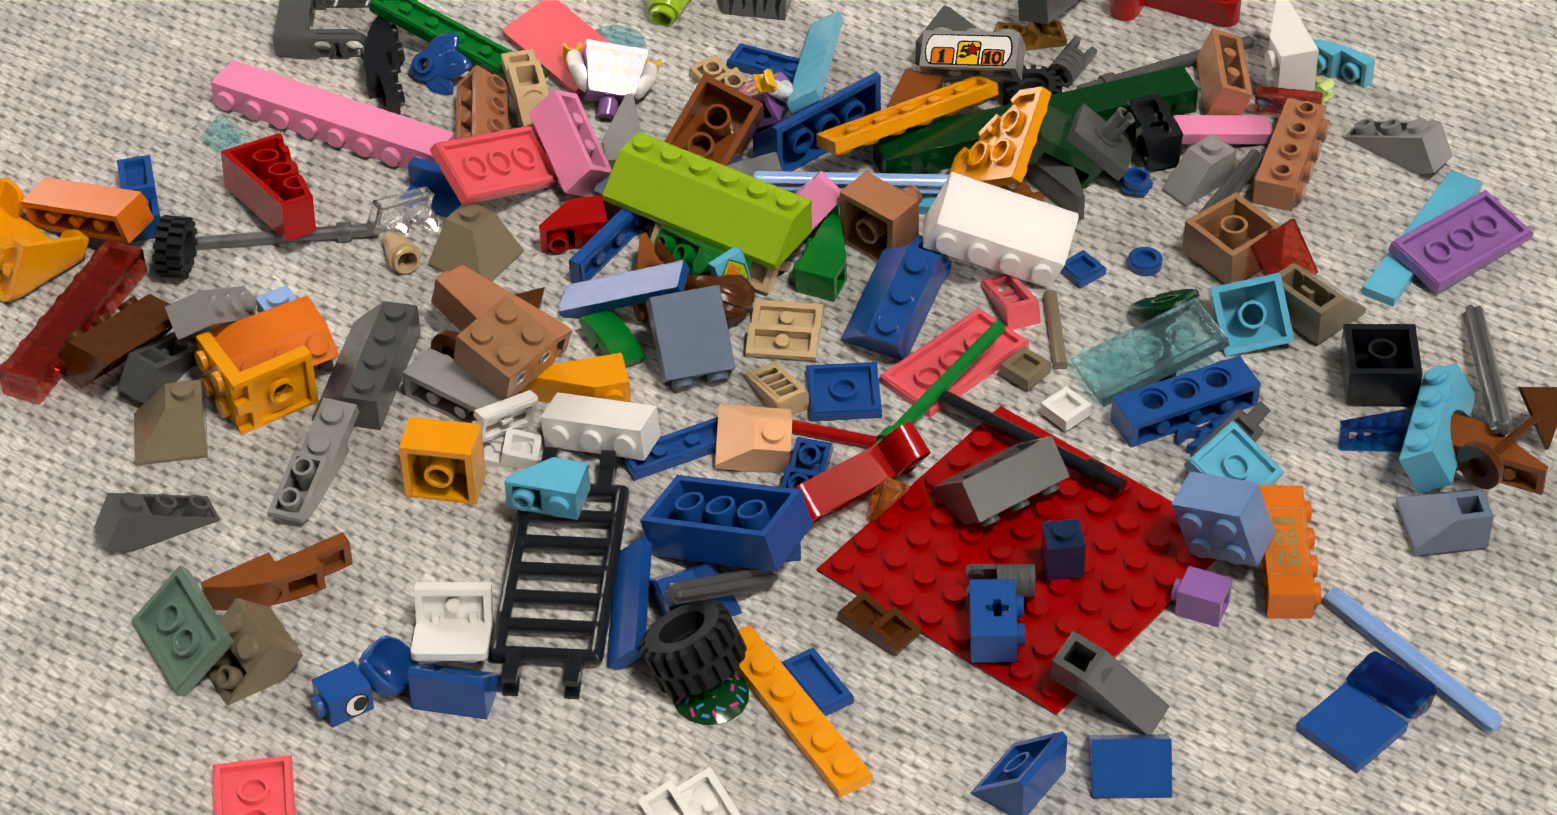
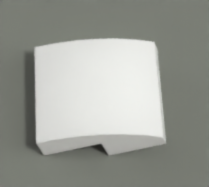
(696, 796)

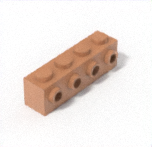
(481, 104)
(1291, 155)

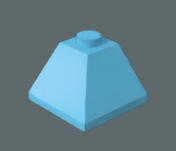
(1252, 313)

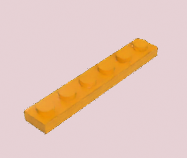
(907, 114)
(801, 717)

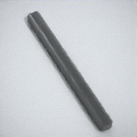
(1487, 370)

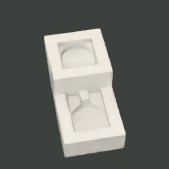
(514, 450)

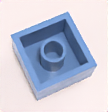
(1223, 518)

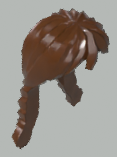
(735, 289)

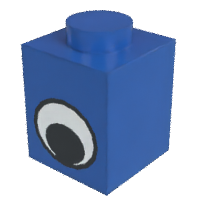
(341, 694)

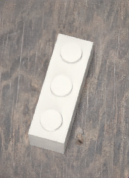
(599, 425)

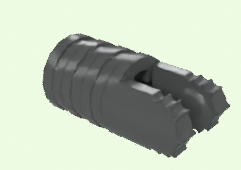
(1071, 61)
(1022, 573)

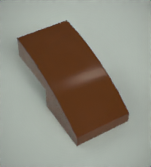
(884, 628)

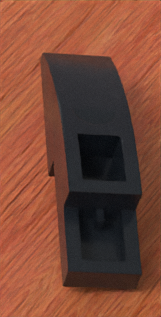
(382, 64)

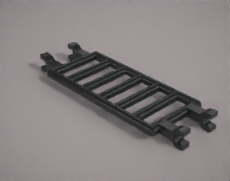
(602, 601)

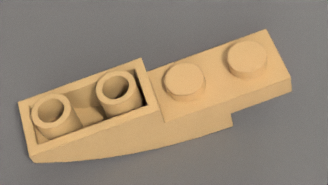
(525, 82)

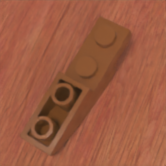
(279, 581)

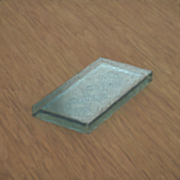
(1150, 351)

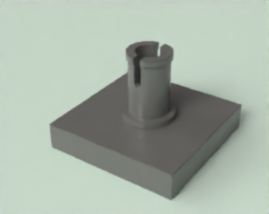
(1103, 139)

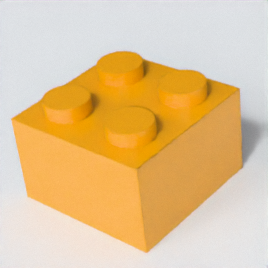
(442, 460)

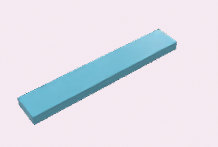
(815, 62)
(1391, 275)

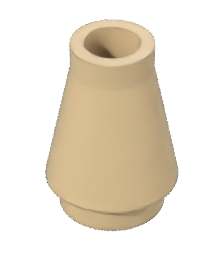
(401, 253)

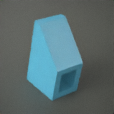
(550, 488)

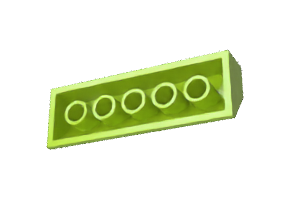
(708, 200)

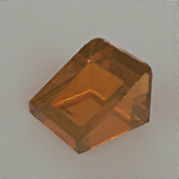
(884, 497)

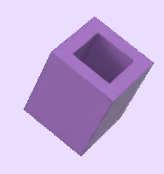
(1202, 596)

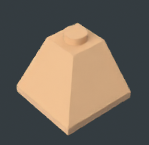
(753, 438)

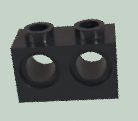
(1154, 132)

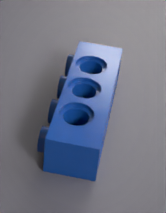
(1190, 397)

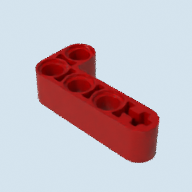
(1216, 12)
(858, 476)

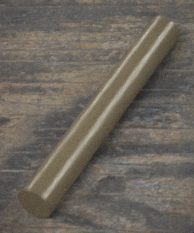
(1055, 330)

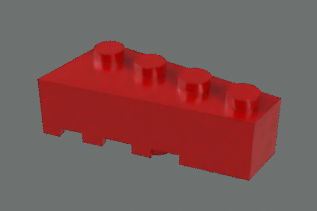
(270, 185)

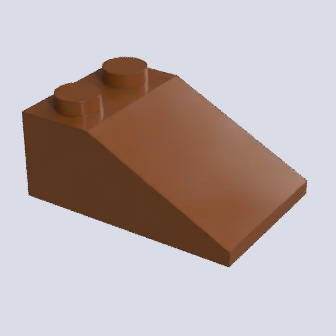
(716, 122)

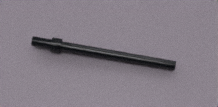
(1089, 469)

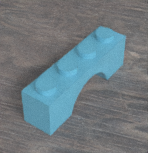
(1428, 446)

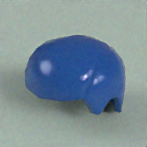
(387, 665)

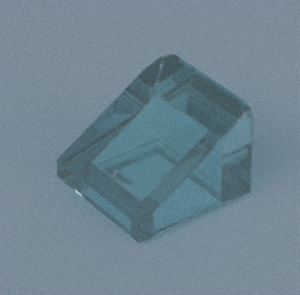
(223, 134)

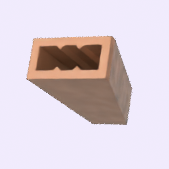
(467, 295)

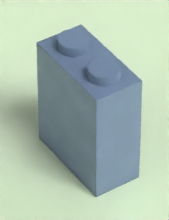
(691, 336)

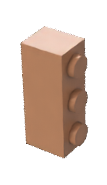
(1223, 74)

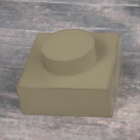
(1025, 368)

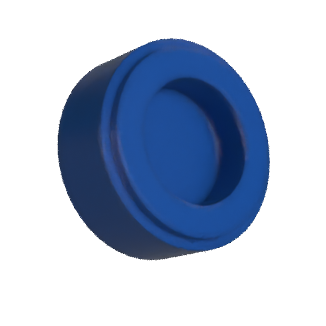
(1145, 261)

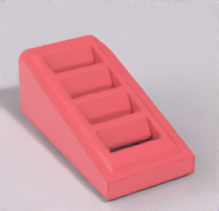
(1014, 311)

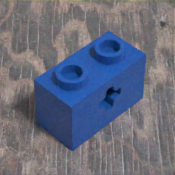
(994, 620)

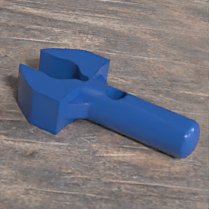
(1188, 431)

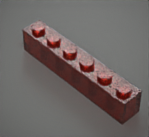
(96, 289)

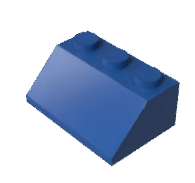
(896, 301)

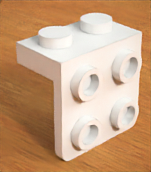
(452, 621)

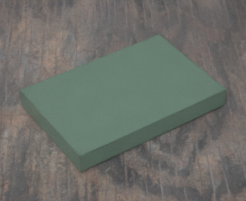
(182, 631)

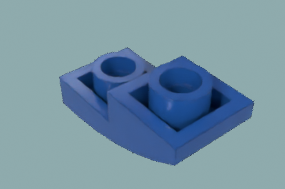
(807, 461)

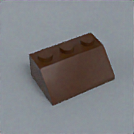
(113, 337)

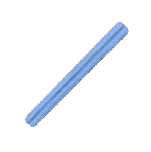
(795, 180)
(1412, 659)

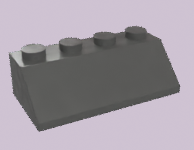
(374, 361)

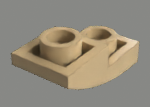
(717, 69)

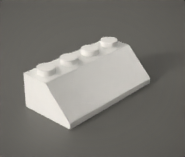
(999, 230)

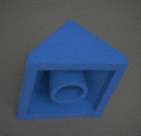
(453, 690)
(1130, 766)
(1024, 774)

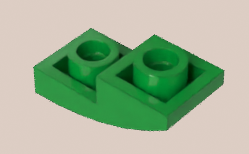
(612, 336)

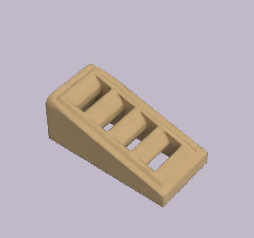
(772, 394)

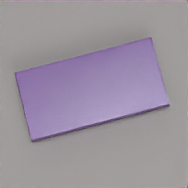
(1460, 241)

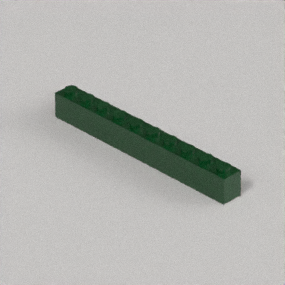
(935, 145)

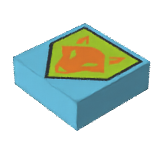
(730, 263)

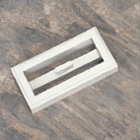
(512, 412)

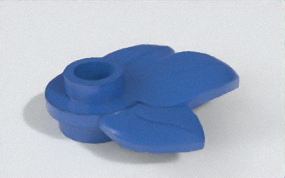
(444, 64)

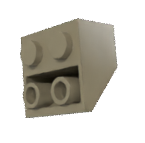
(1316, 305)
(260, 652)

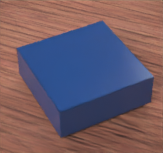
(1082, 269)

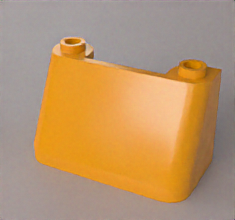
(27, 253)

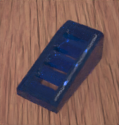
(1385, 429)

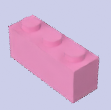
(570, 142)

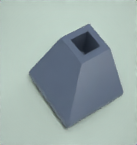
(1446, 520)

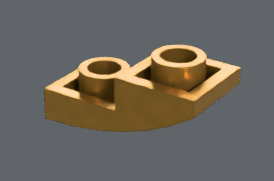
(1037, 34)

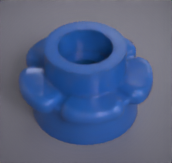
(1136, 181)

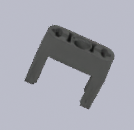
(296, 39)

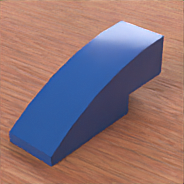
(137, 175)

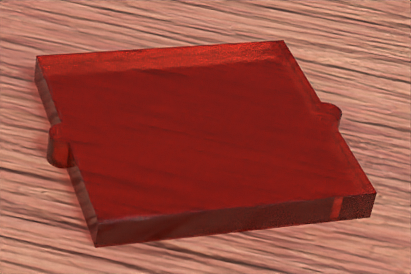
(1282, 248)

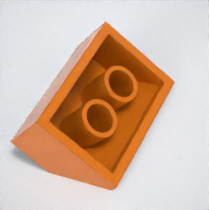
(277, 332)

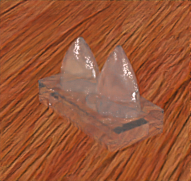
(401, 210)

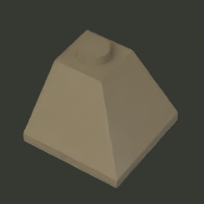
(476, 240)
(172, 425)

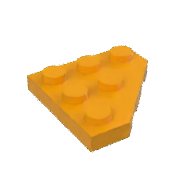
(1005, 141)

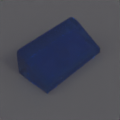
(1393, 685)

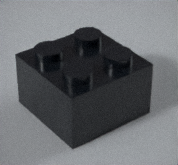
(1380, 364)

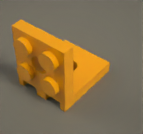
(249, 394)

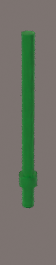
(958, 368)

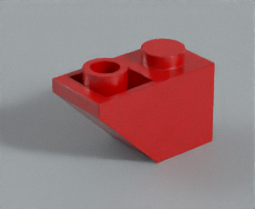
(572, 224)

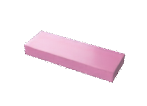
(1229, 128)

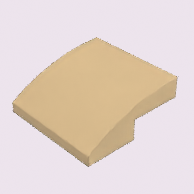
(784, 330)

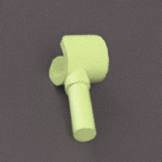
(1324, 86)

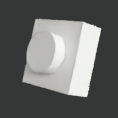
(1066, 408)

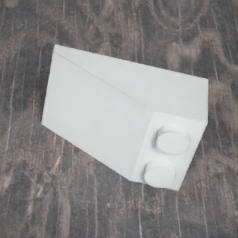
(1291, 51)

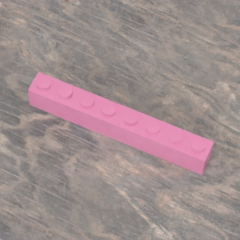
(325, 115)

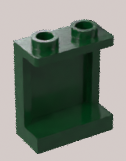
(1053, 141)

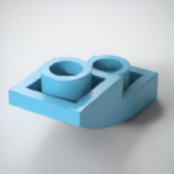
(1342, 60)

